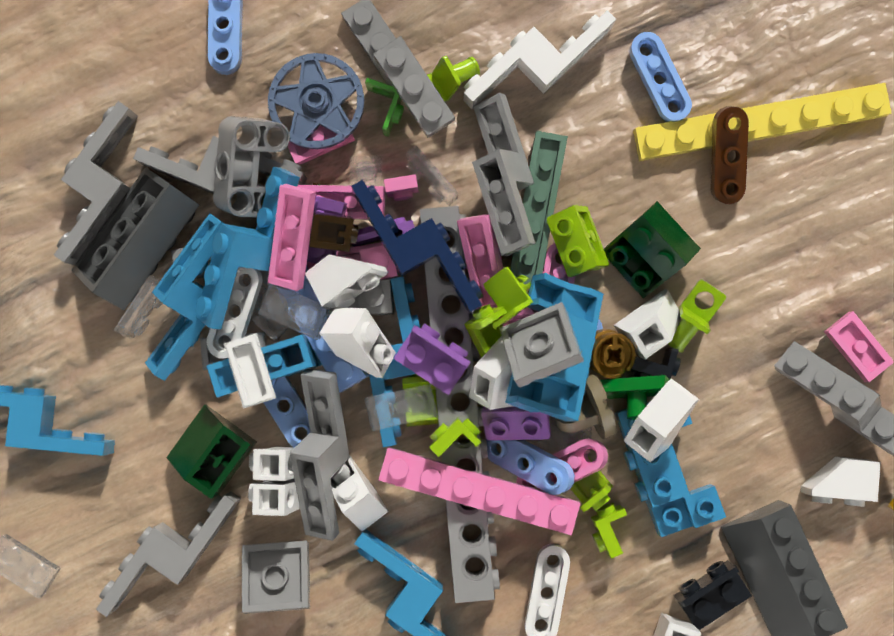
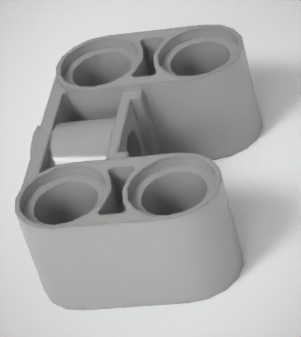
(239, 162)

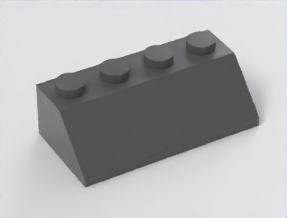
(134, 239)
(783, 573)

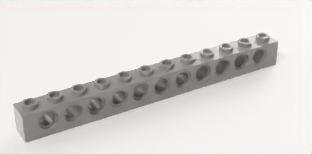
(467, 585)

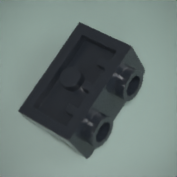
(712, 594)

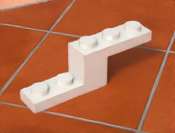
(537, 59)

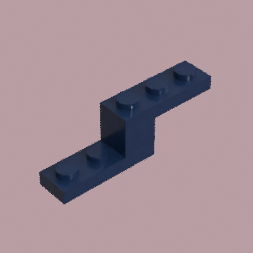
(418, 246)

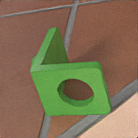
(395, 111)

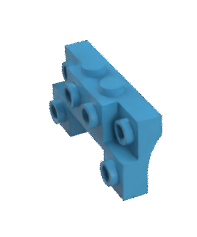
(563, 391)
(666, 491)

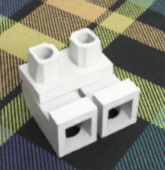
(278, 491)

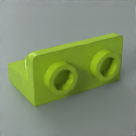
(577, 240)

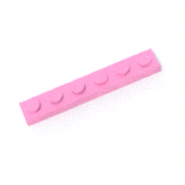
(479, 491)

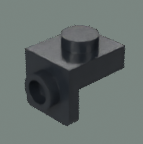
(669, 366)

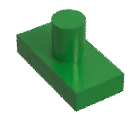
(635, 390)

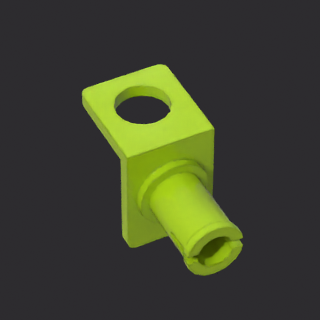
(449, 77)
(508, 292)
(694, 317)

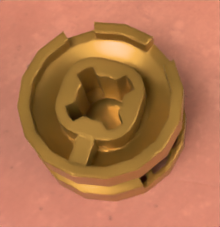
(612, 353)

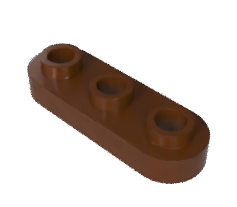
(723, 142)

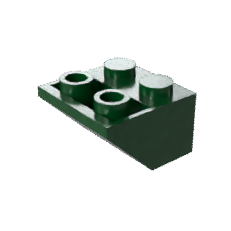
(651, 250)
(210, 452)

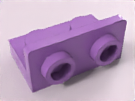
(433, 359)
(515, 424)

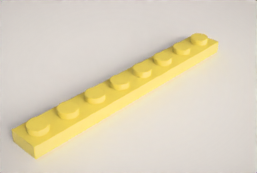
(767, 120)

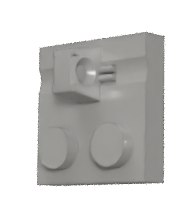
(541, 345)
(275, 577)

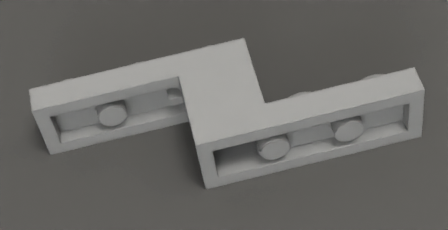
(398, 67)
(503, 175)
(205, 176)
(95, 183)
(849, 399)
(320, 453)
(167, 553)

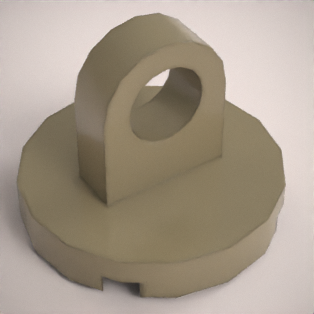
(592, 412)

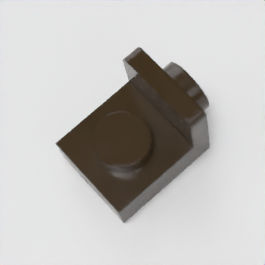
(333, 232)

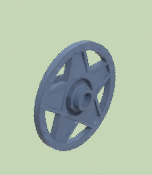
(316, 100)

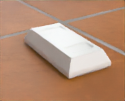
(250, 370)

